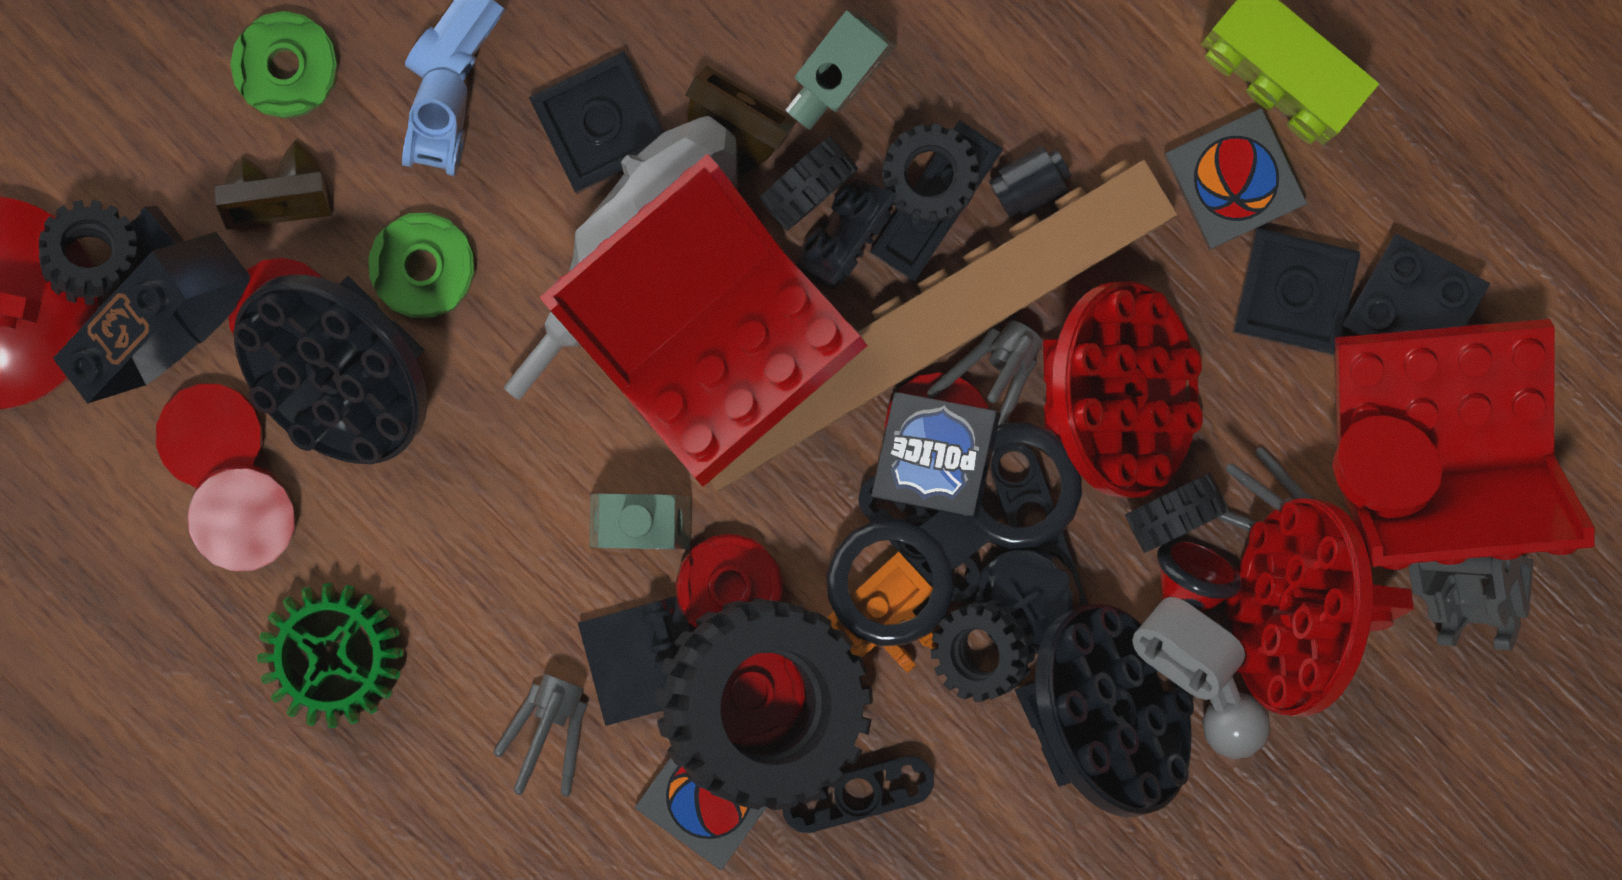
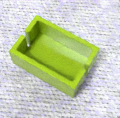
(1289, 67)

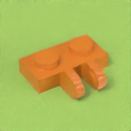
(888, 600)

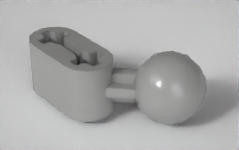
(1202, 662)

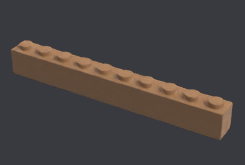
(973, 301)

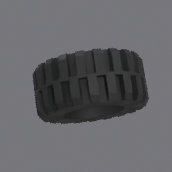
(831, 712)

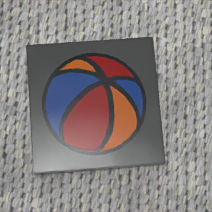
(1235, 179)
(696, 816)

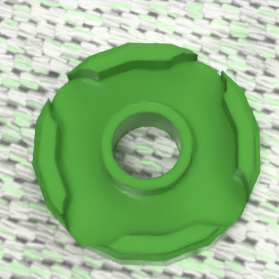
(305, 89)
(414, 234)

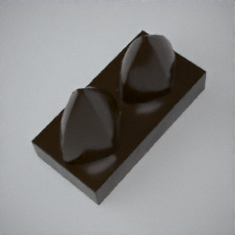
(758, 124)
(293, 195)

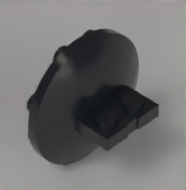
(331, 368)
(1107, 714)

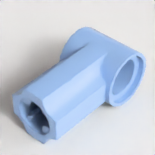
(455, 38)

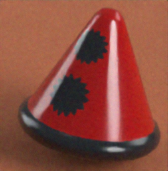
(1196, 574)

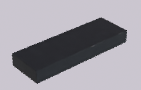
(909, 243)

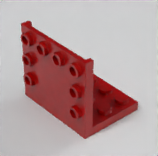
(703, 321)
(1490, 414)

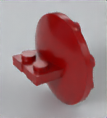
(32, 316)
(1122, 388)
(1307, 607)

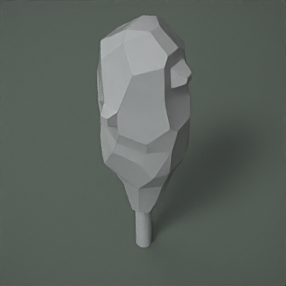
(643, 180)

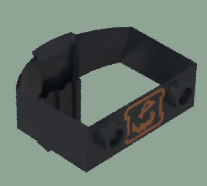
(157, 312)

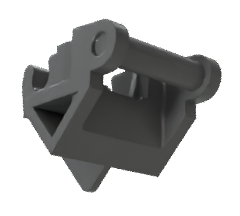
(1475, 592)

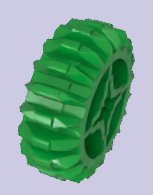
(307, 640)

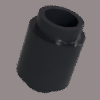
(1031, 181)

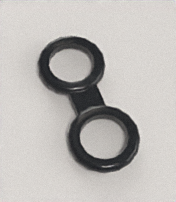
(948, 541)

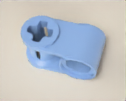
(437, 122)

